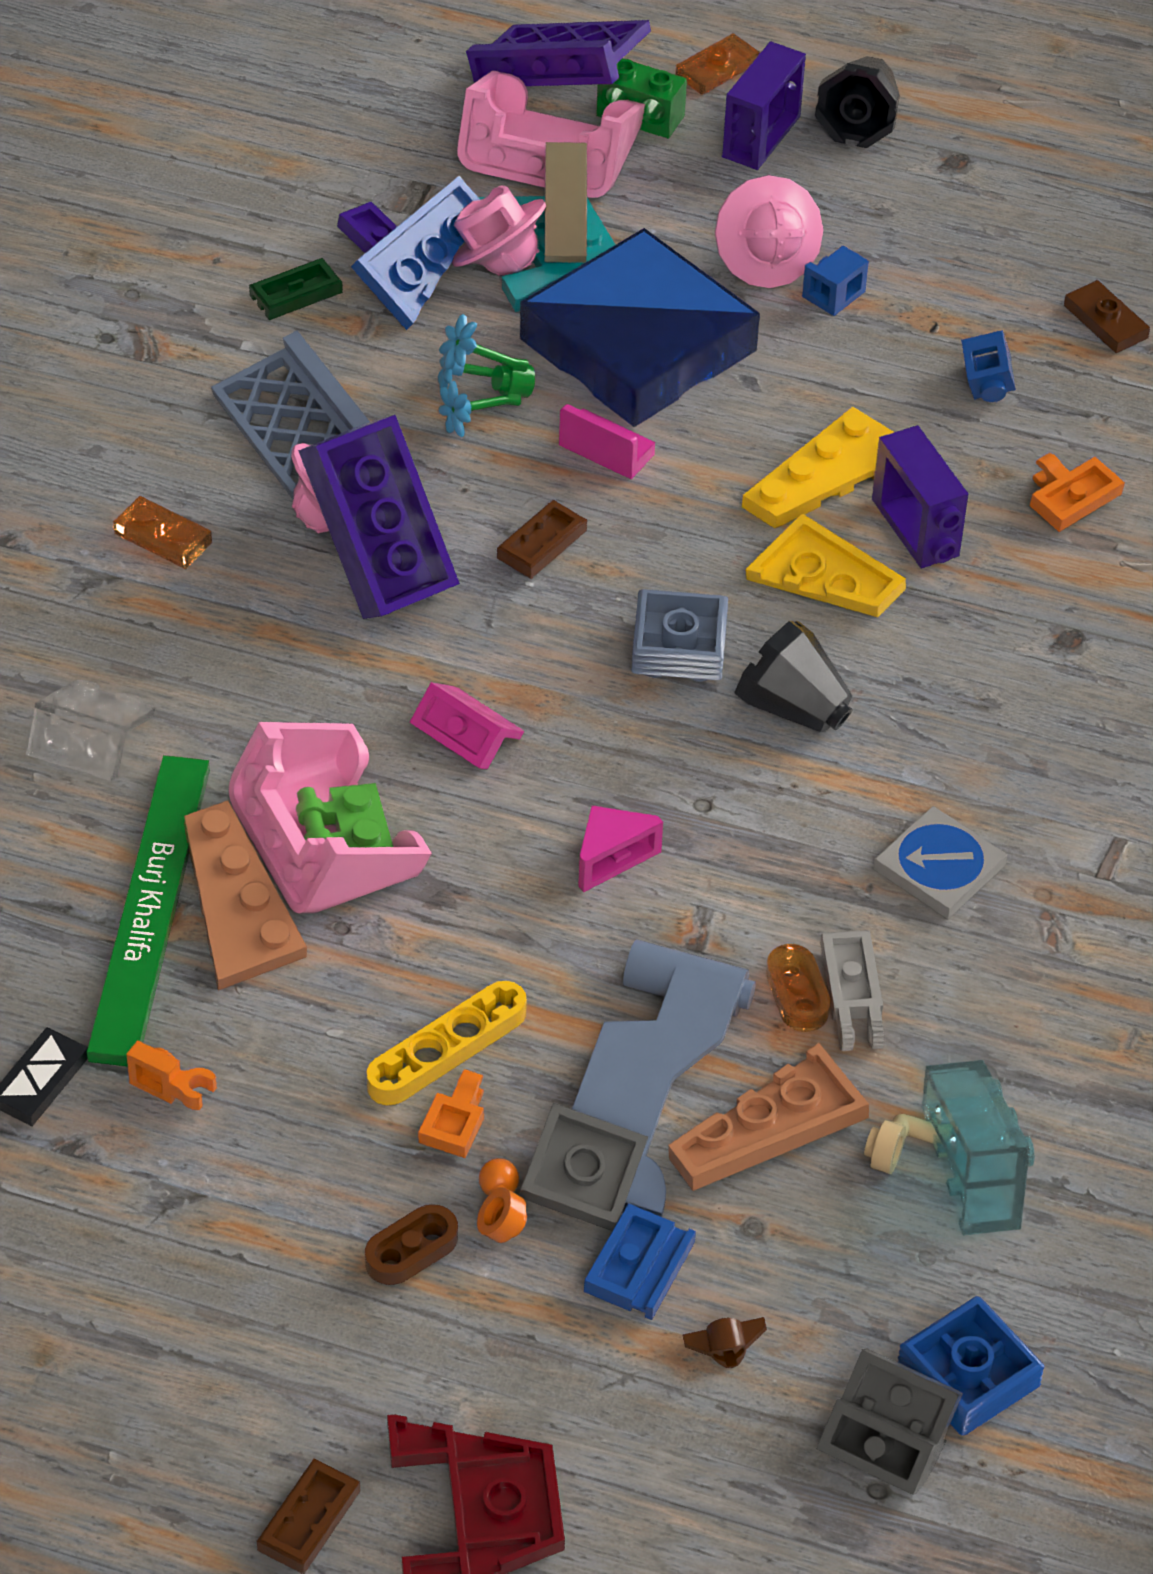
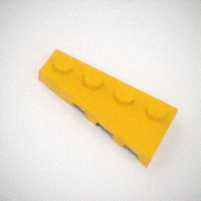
(820, 469)

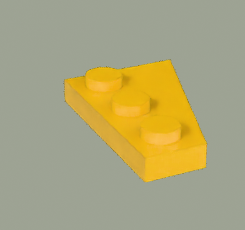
(827, 569)

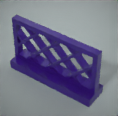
(559, 52)

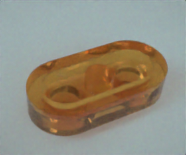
(799, 992)

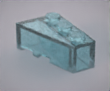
(981, 1144)

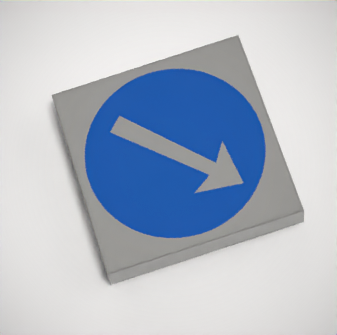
(940, 862)

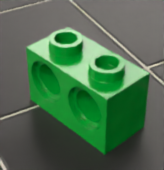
(657, 89)

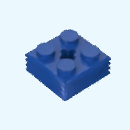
(968, 1339)

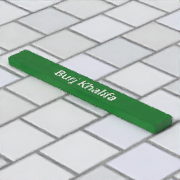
(148, 912)

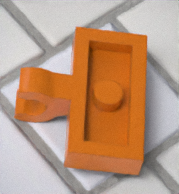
(1072, 494)

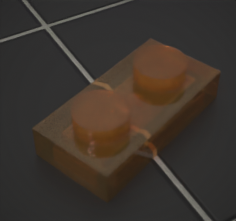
(163, 532)

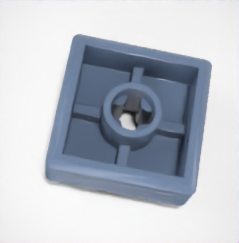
(679, 635)

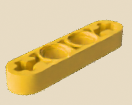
(440, 1036)

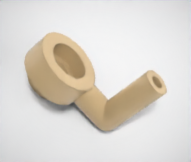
(886, 1143)

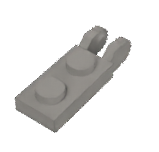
(853, 985)

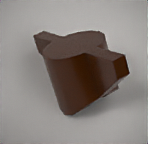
(726, 1339)

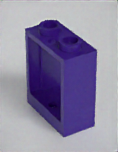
(763, 105)
(919, 496)

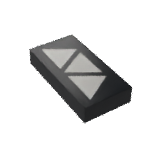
(40, 1075)

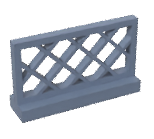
(312, 380)

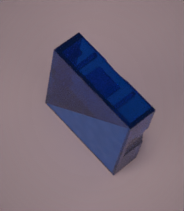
(639, 326)

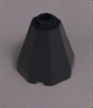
(859, 102)
(796, 681)

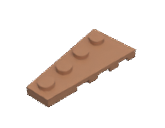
(240, 905)
(785, 1114)

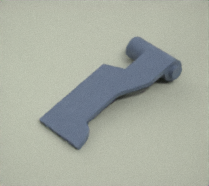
(641, 1059)

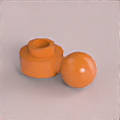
(503, 1211)

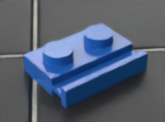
(639, 1261)

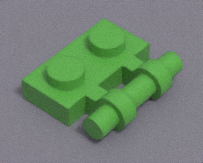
(352, 809)

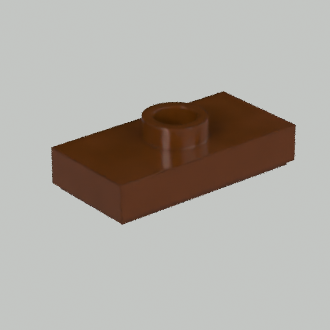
(1106, 316)
(541, 539)
(308, 1516)

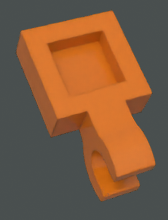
(160, 1075)
(455, 1119)

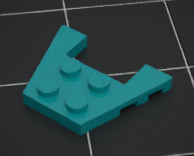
(527, 282)

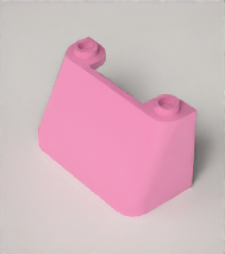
(510, 142)
(264, 795)

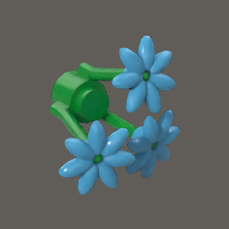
(512, 379)

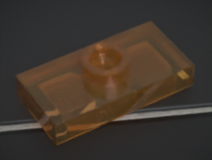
(717, 63)

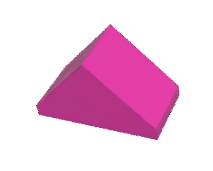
(616, 843)

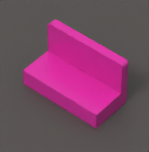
(604, 441)
(463, 724)

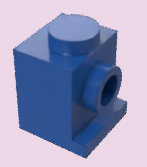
(835, 280)
(989, 374)

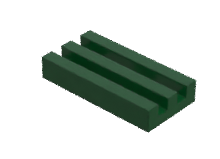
(296, 288)

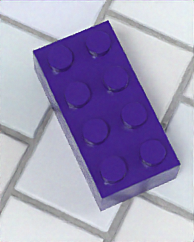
(379, 517)

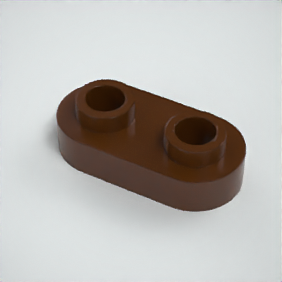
(407, 1244)

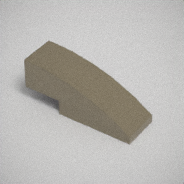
(566, 202)

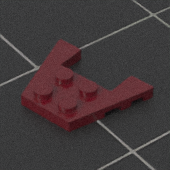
(499, 1492)

